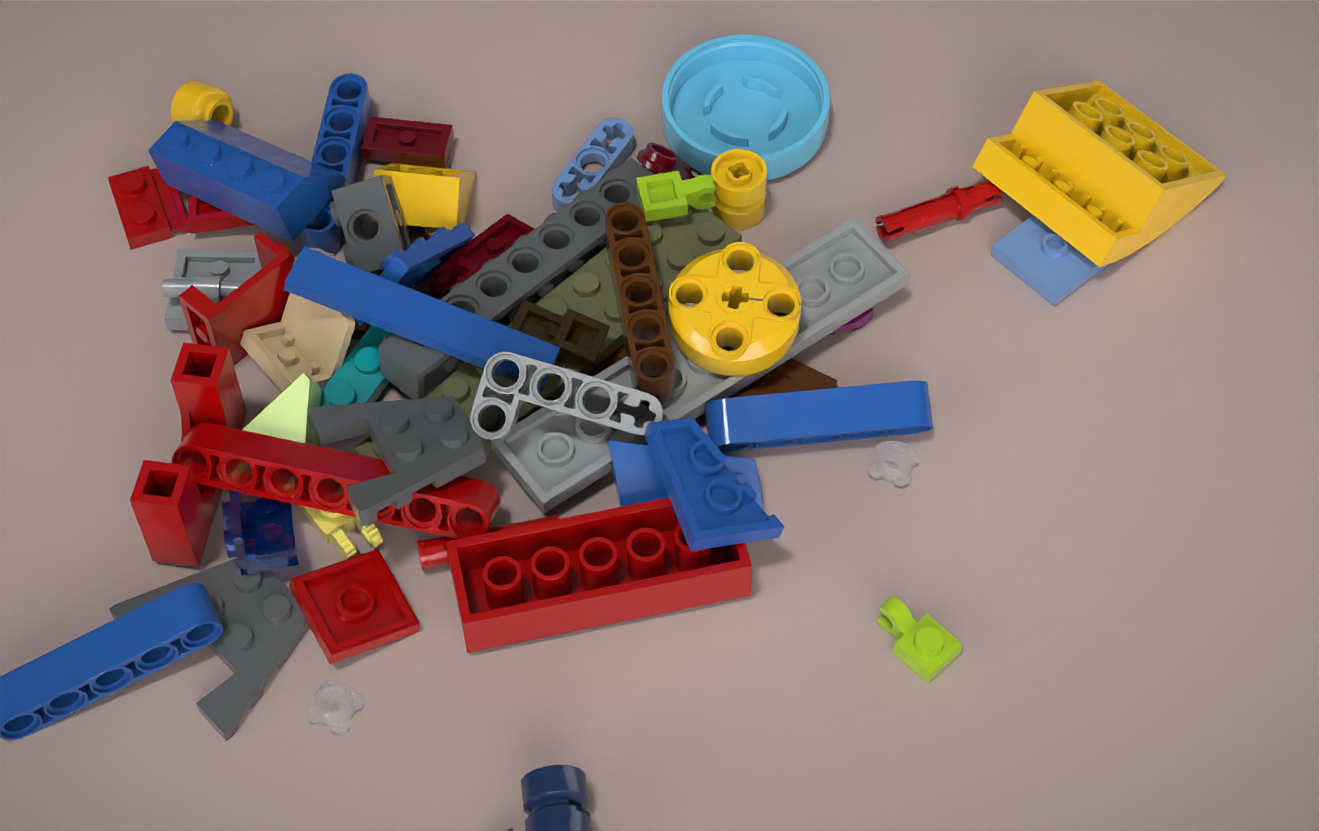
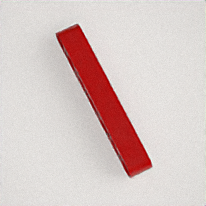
(262, 468)

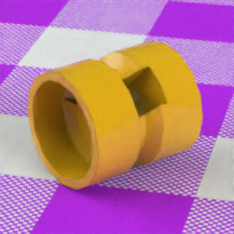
(740, 188)

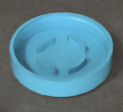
(747, 97)

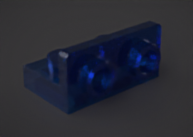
(260, 534)

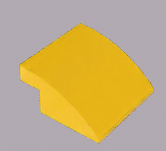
(1097, 170)

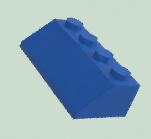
(244, 175)

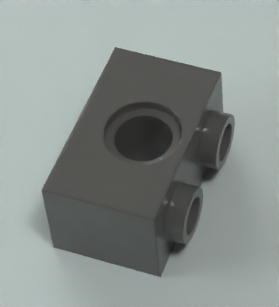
(374, 198)

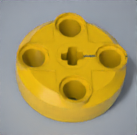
(734, 310)

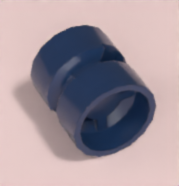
(556, 799)

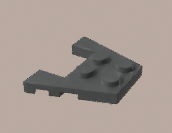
(416, 439)
(257, 637)

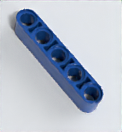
(339, 150)
(819, 416)
(106, 660)

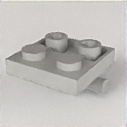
(211, 272)

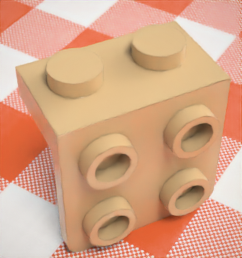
(305, 341)

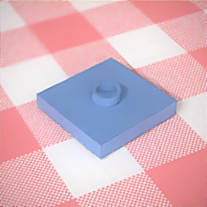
(1044, 260)

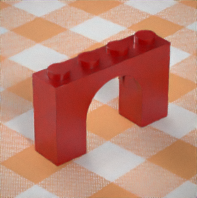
(166, 499)

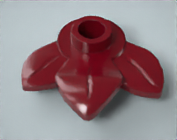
(662, 160)

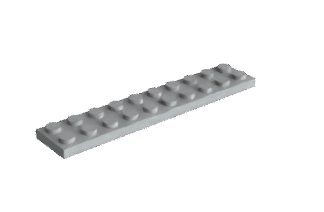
(563, 454)

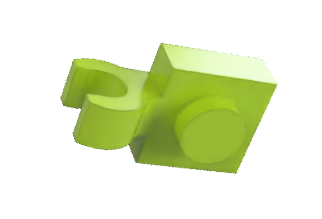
(669, 196)
(920, 644)

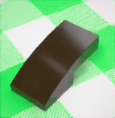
(575, 334)

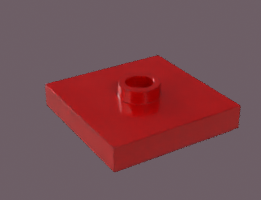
(354, 606)

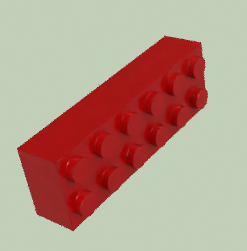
(586, 574)

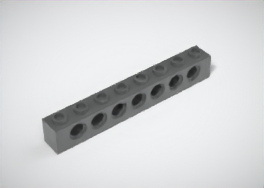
(522, 272)

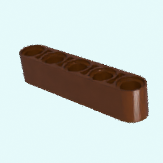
(633, 282)

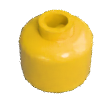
(201, 102)

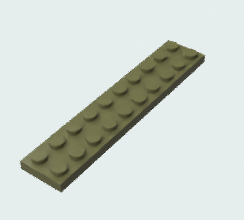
(591, 293)

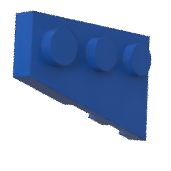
(423, 257)
(640, 481)
(703, 491)

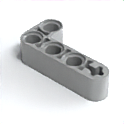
(570, 403)

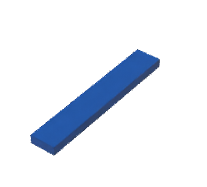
(412, 314)

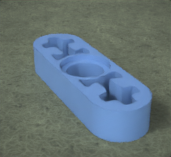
(593, 150)

